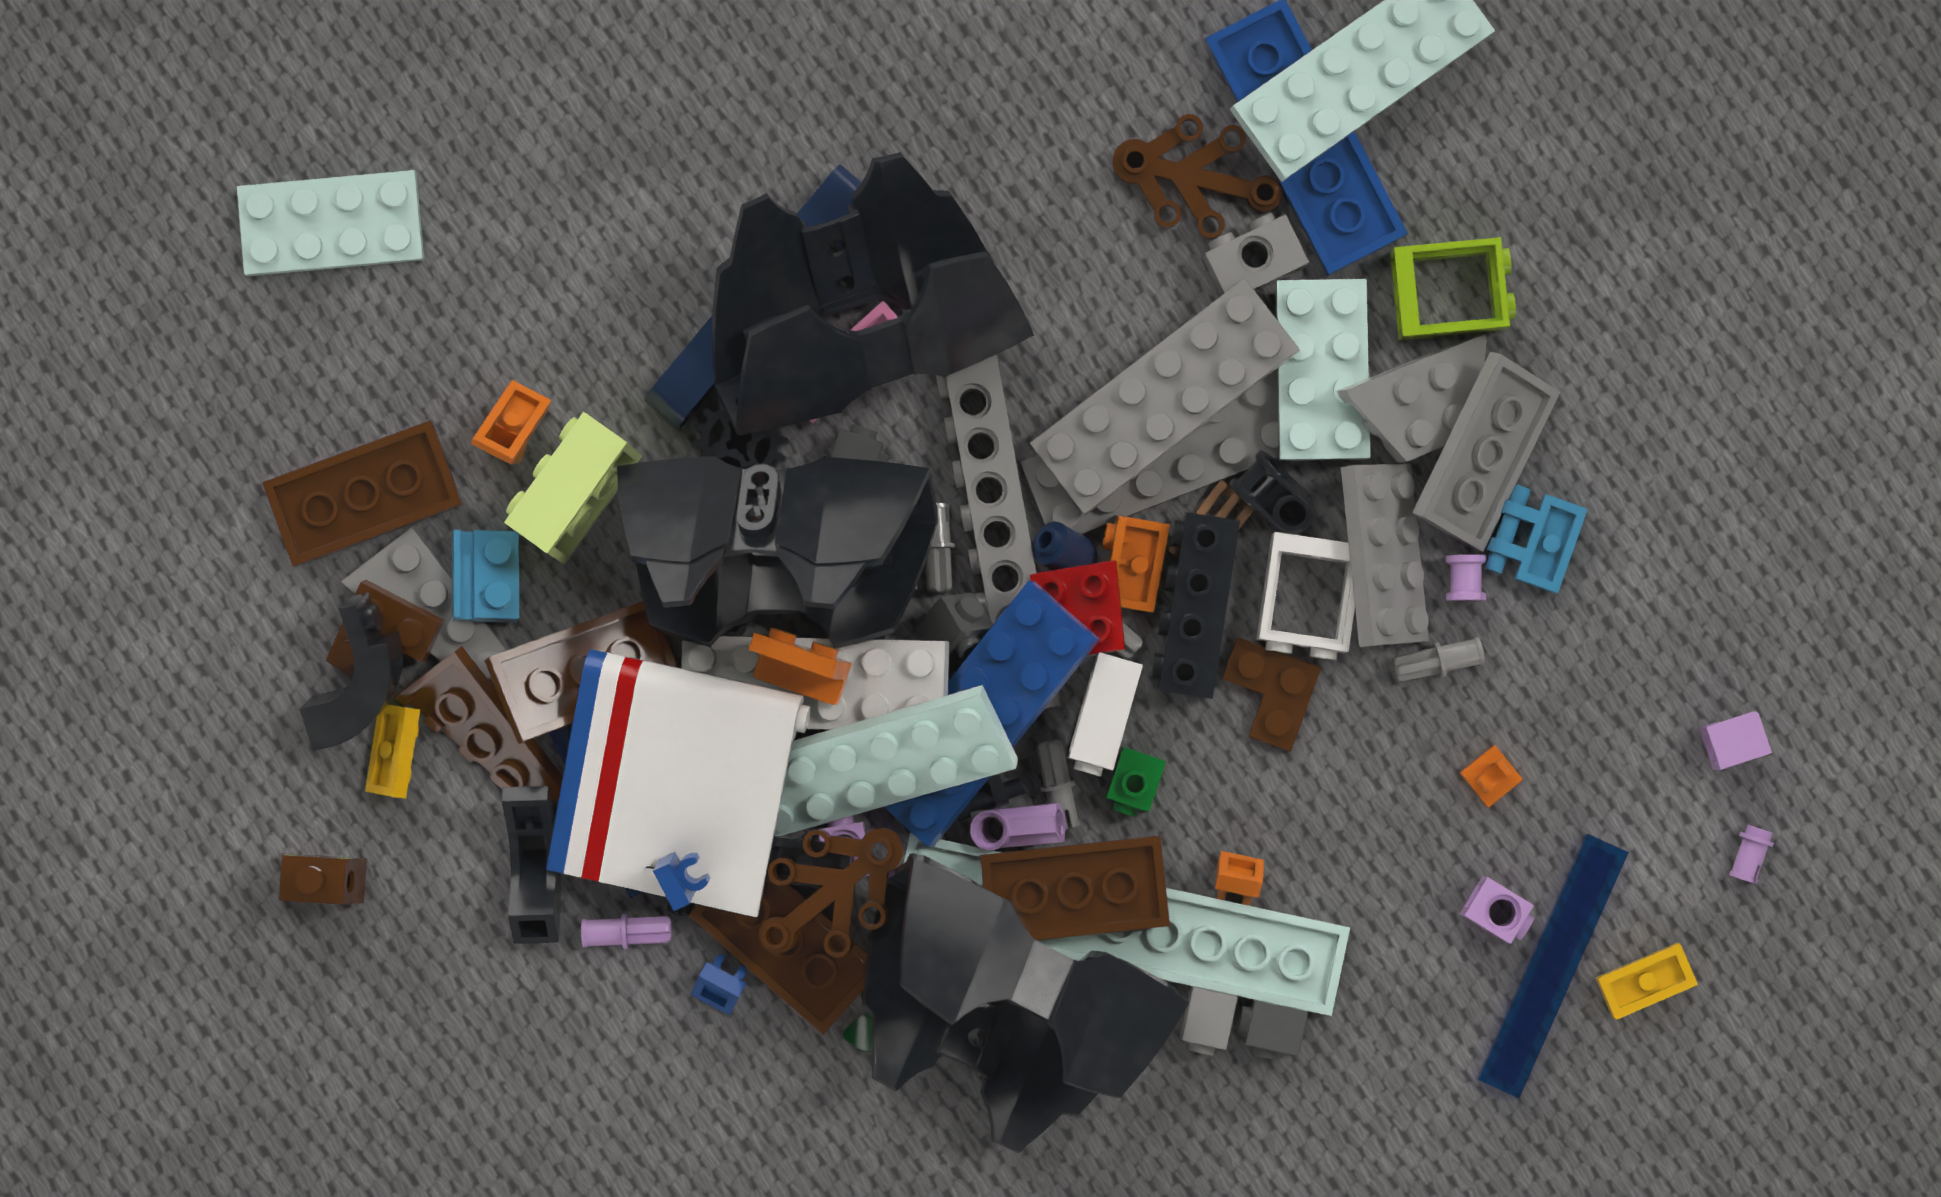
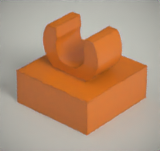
(1490, 776)
(1239, 875)

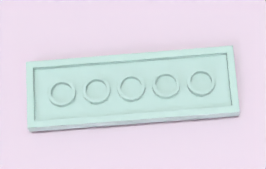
(1356, 77)
(893, 759)

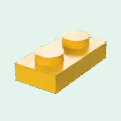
(392, 751)
(1646, 981)

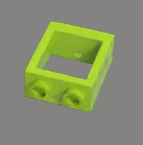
(1405, 294)

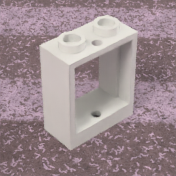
(1310, 548)
(1104, 714)

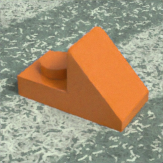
(512, 423)

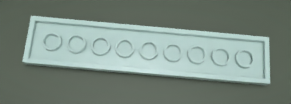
(1207, 943)

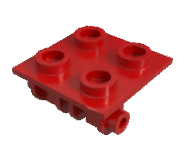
(1092, 597)

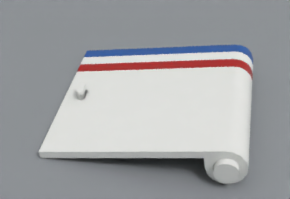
(672, 767)

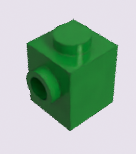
(1134, 781)

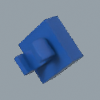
(675, 880)
(718, 986)

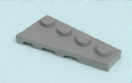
(417, 576)

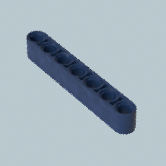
(691, 376)

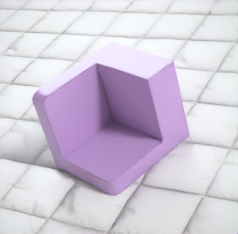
(1735, 740)

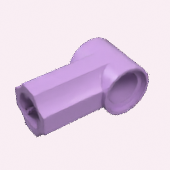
(1020, 826)

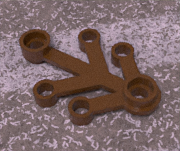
(1189, 175)
(837, 887)

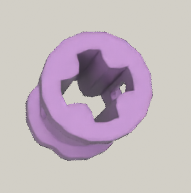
(1465, 577)

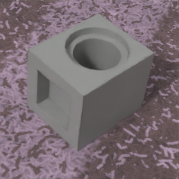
(1208, 1020)

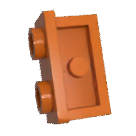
(1139, 553)
(798, 668)

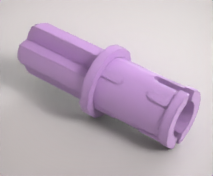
(625, 931)

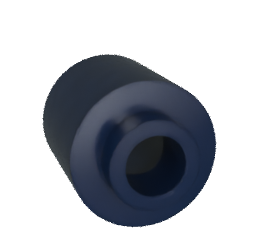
(1063, 547)

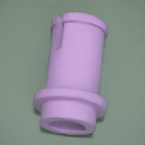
(1751, 853)

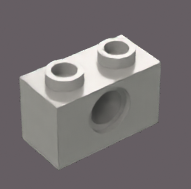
(1274, 237)

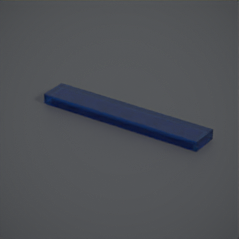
(1552, 965)

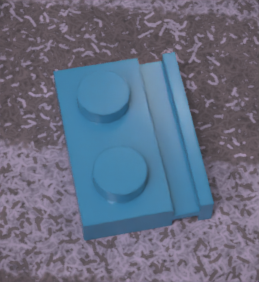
(485, 576)

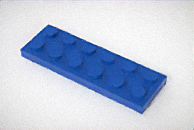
(1337, 193)
(1022, 669)

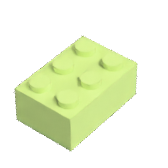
(570, 487)

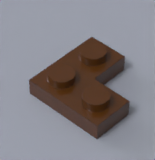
(415, 625)
(1284, 685)

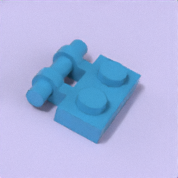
(1548, 544)

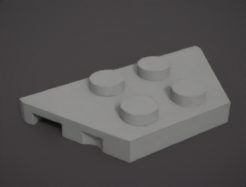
(1420, 400)

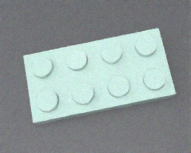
(330, 223)
(1332, 333)

